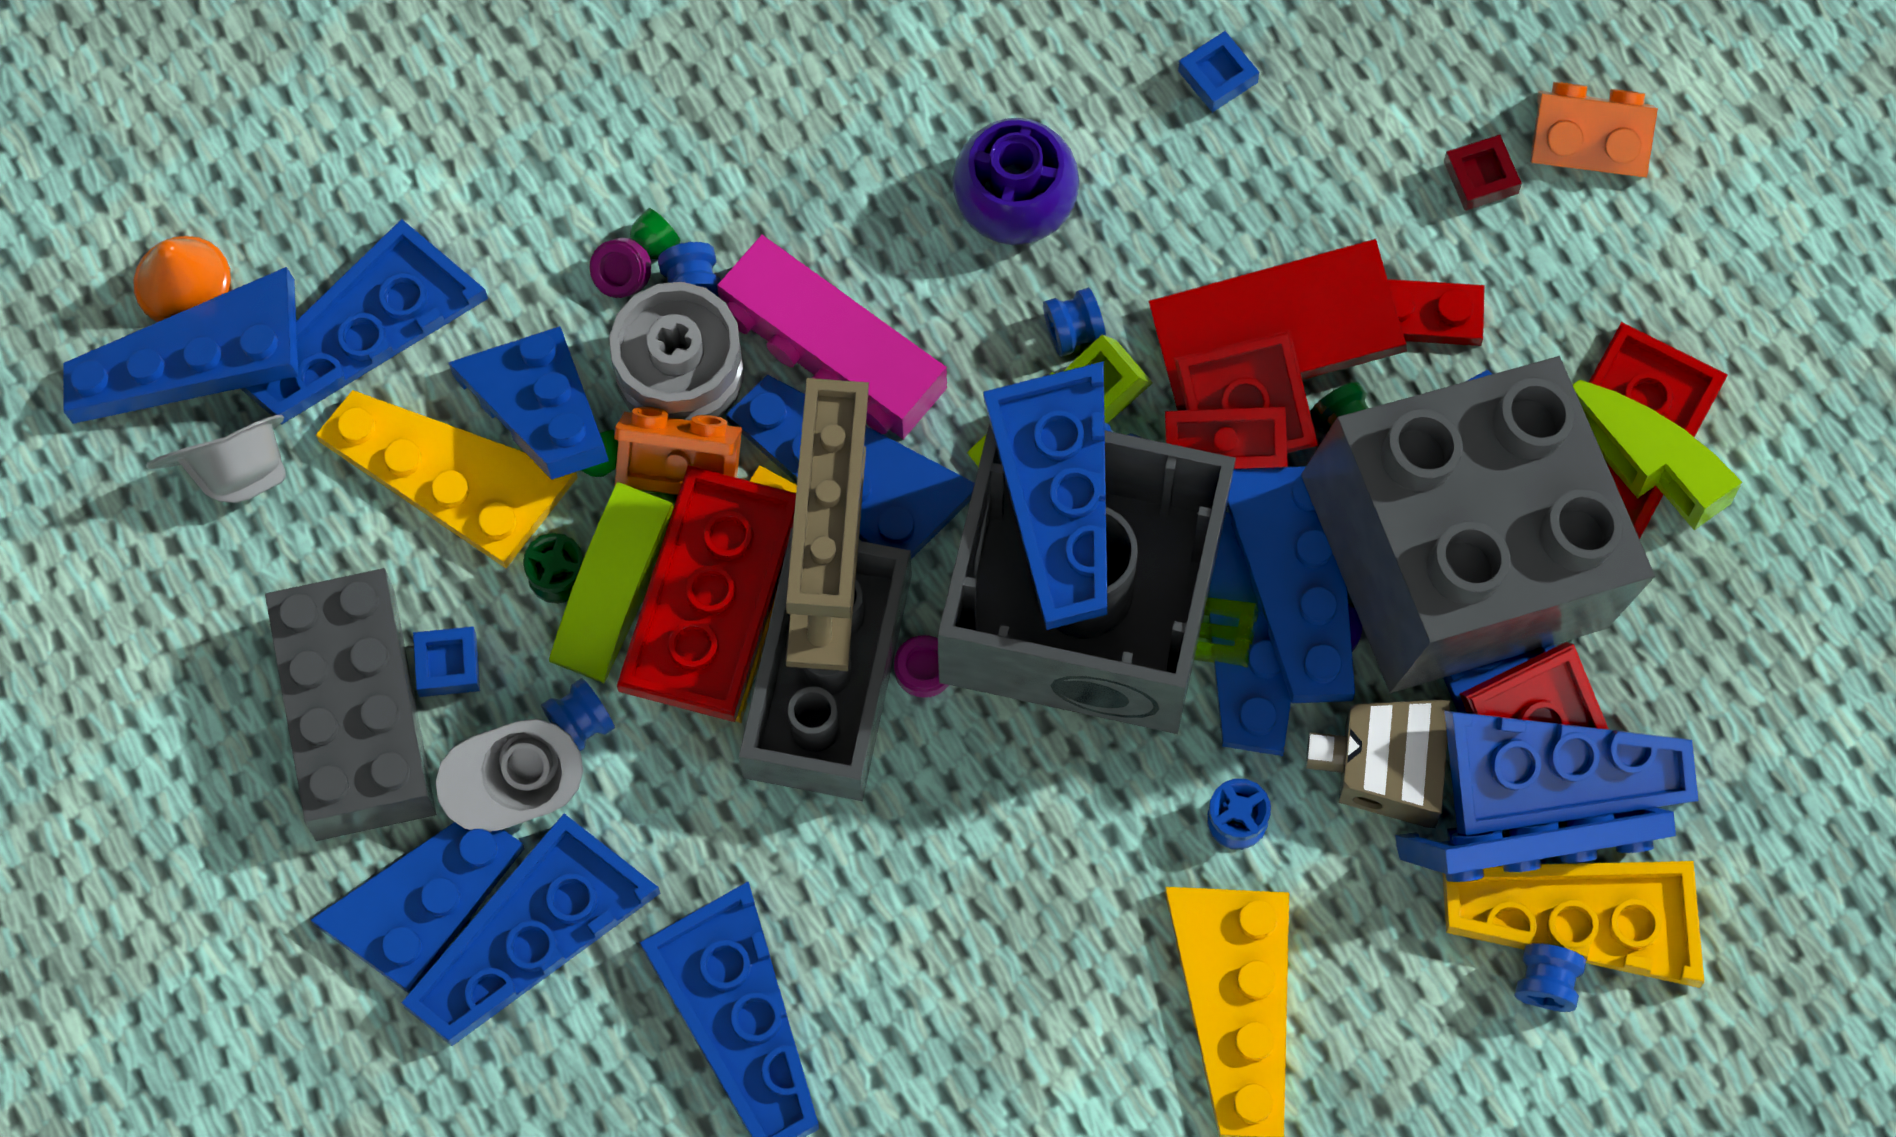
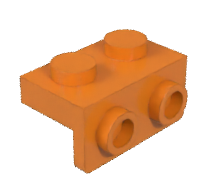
(1592, 131)
(659, 448)

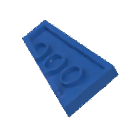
(370, 315)
(203, 351)
(1055, 474)
(903, 492)
(1295, 582)
(1255, 697)
(1546, 772)
(1520, 851)
(536, 922)
(732, 1005)

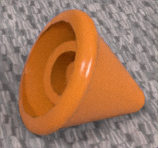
(180, 276)

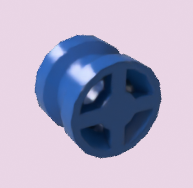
(690, 264)
(1073, 321)
(579, 713)
(1241, 802)
(1550, 977)

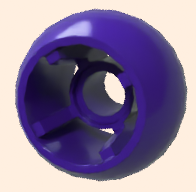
(1016, 211)

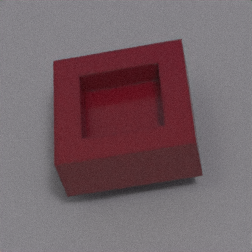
(1482, 172)

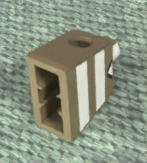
(1388, 759)

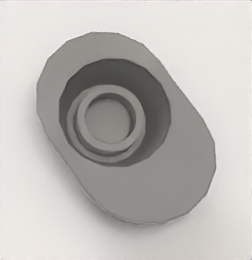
(235, 465)
(509, 775)

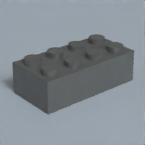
(350, 705)
(822, 724)

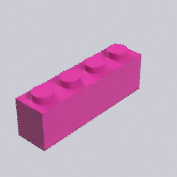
(831, 336)

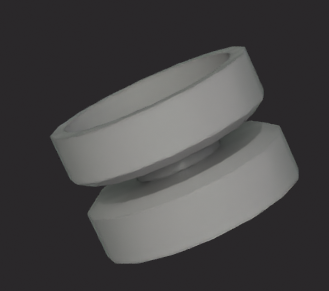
(677, 351)

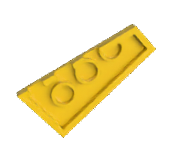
(457, 478)
(1611, 913)
(1237, 994)

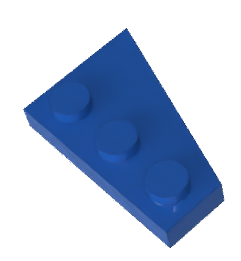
(420, 902)

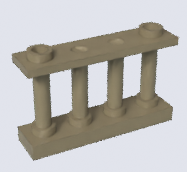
(826, 524)

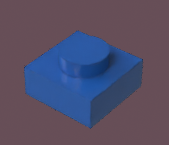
(1218, 71)
(446, 661)

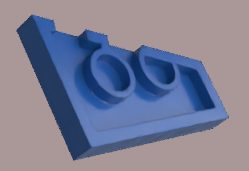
(538, 399)

